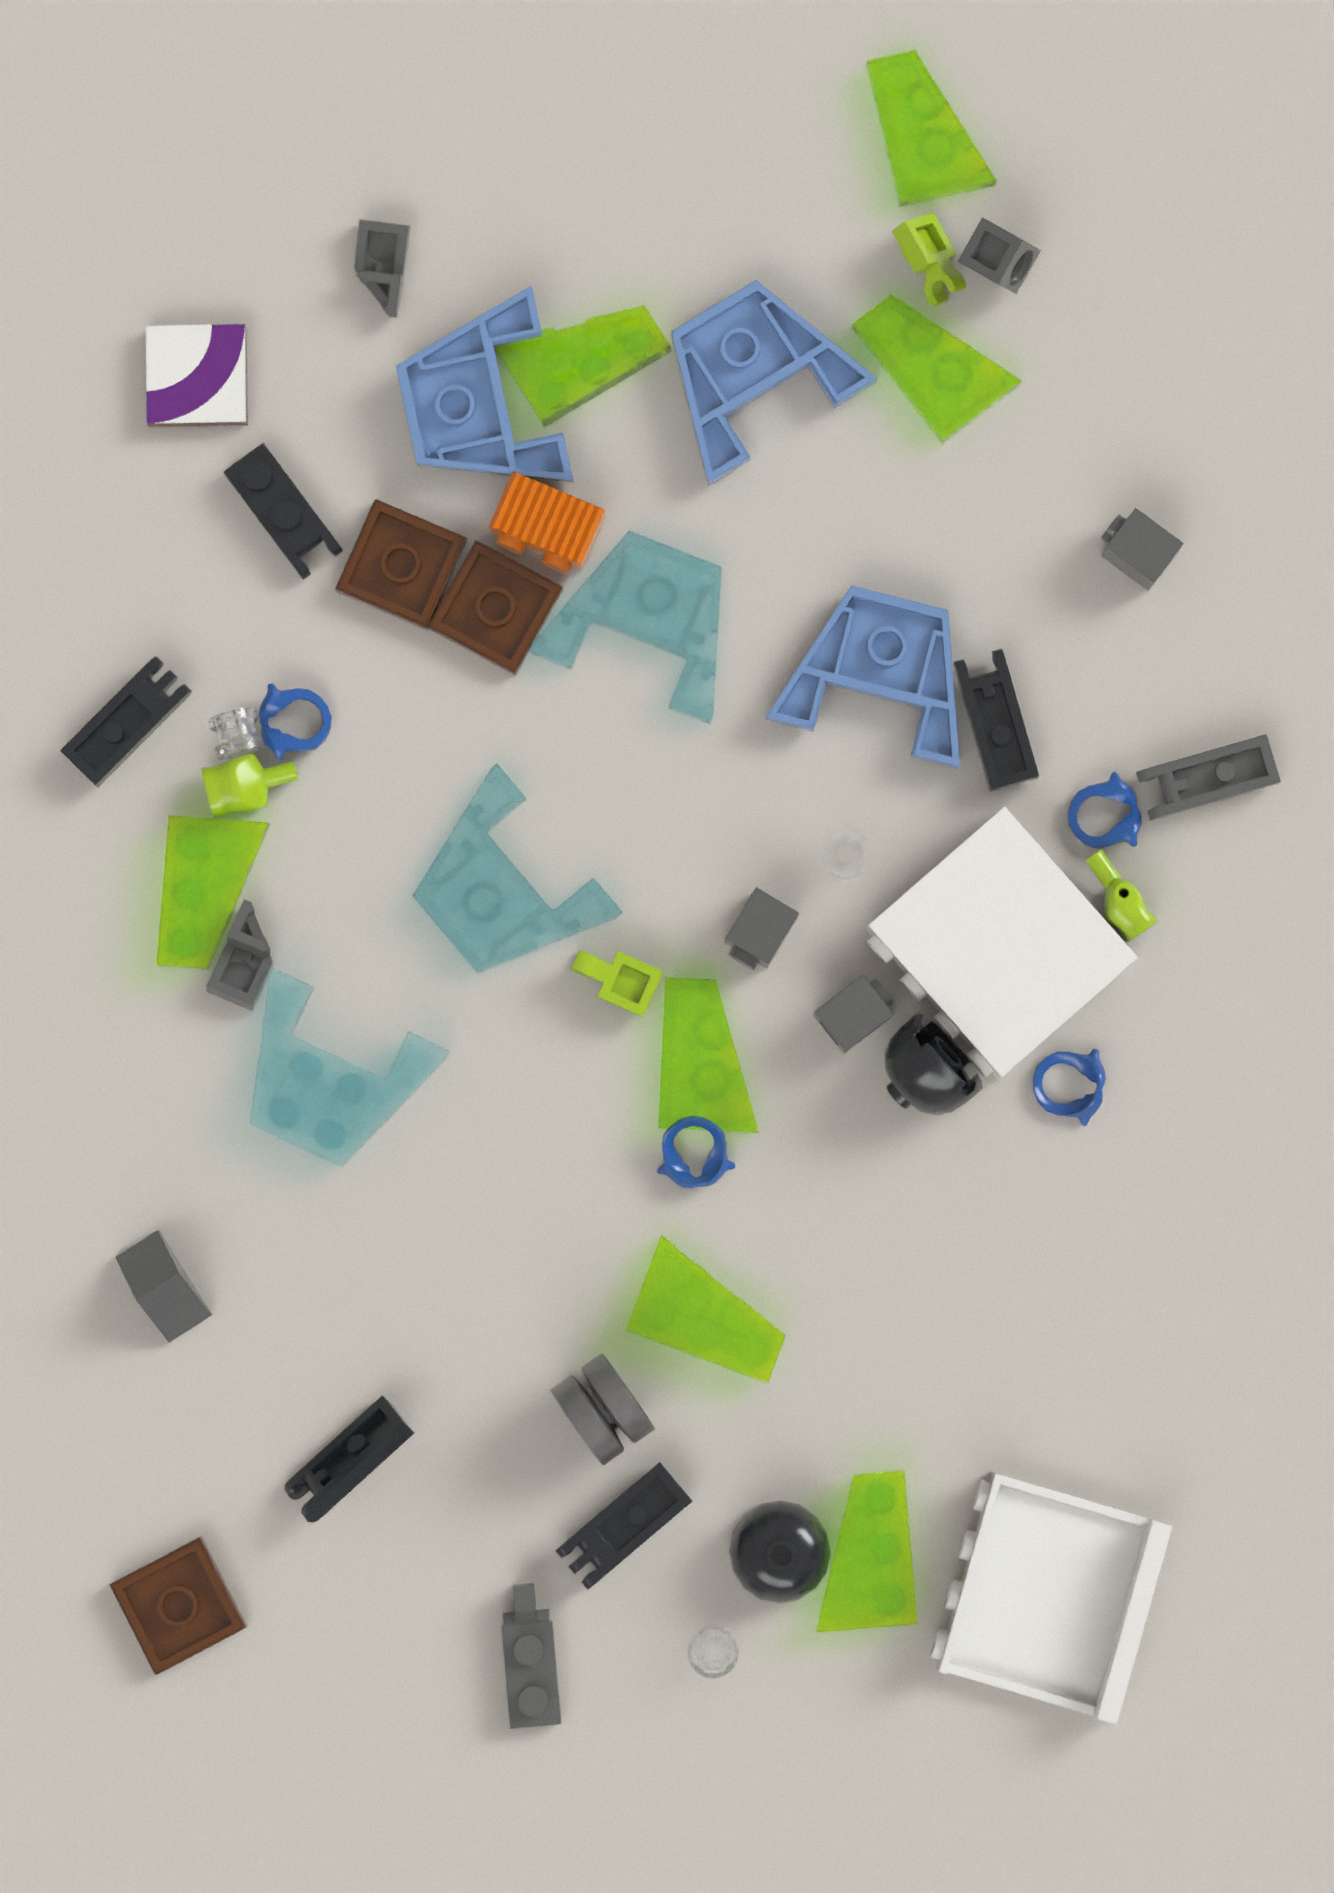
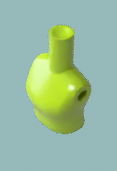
(243, 783)
(1125, 914)

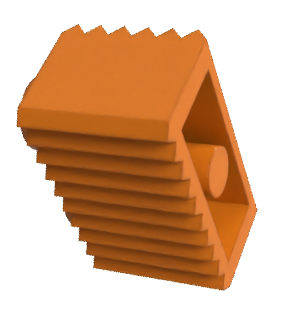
(546, 523)

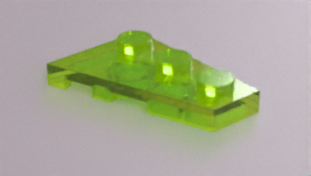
(922, 134)
(582, 360)
(932, 367)
(202, 884)
(700, 1060)
(700, 1317)
(872, 1558)

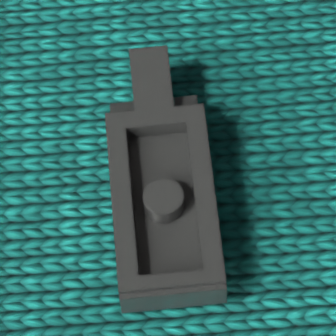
(530, 1662)

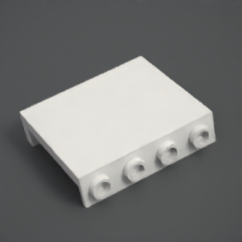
(999, 945)
(1051, 1596)

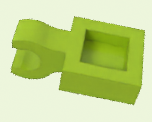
(930, 251)
(625, 982)

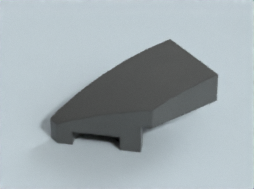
(382, 261)
(243, 962)

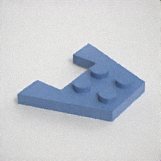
(742, 353)
(460, 405)
(887, 652)

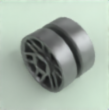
(602, 1409)

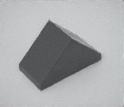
(162, 1286)

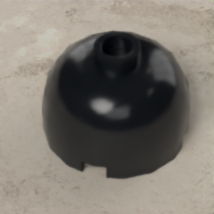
(928, 1069)
(780, 1551)

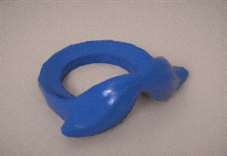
(280, 742)
(1124, 830)
(1087, 1065)
(716, 1161)

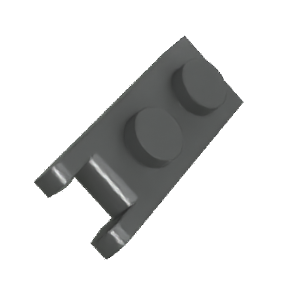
(1213, 776)

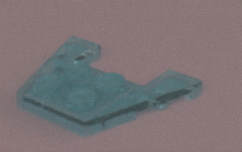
(653, 598)
(485, 899)
(319, 1097)

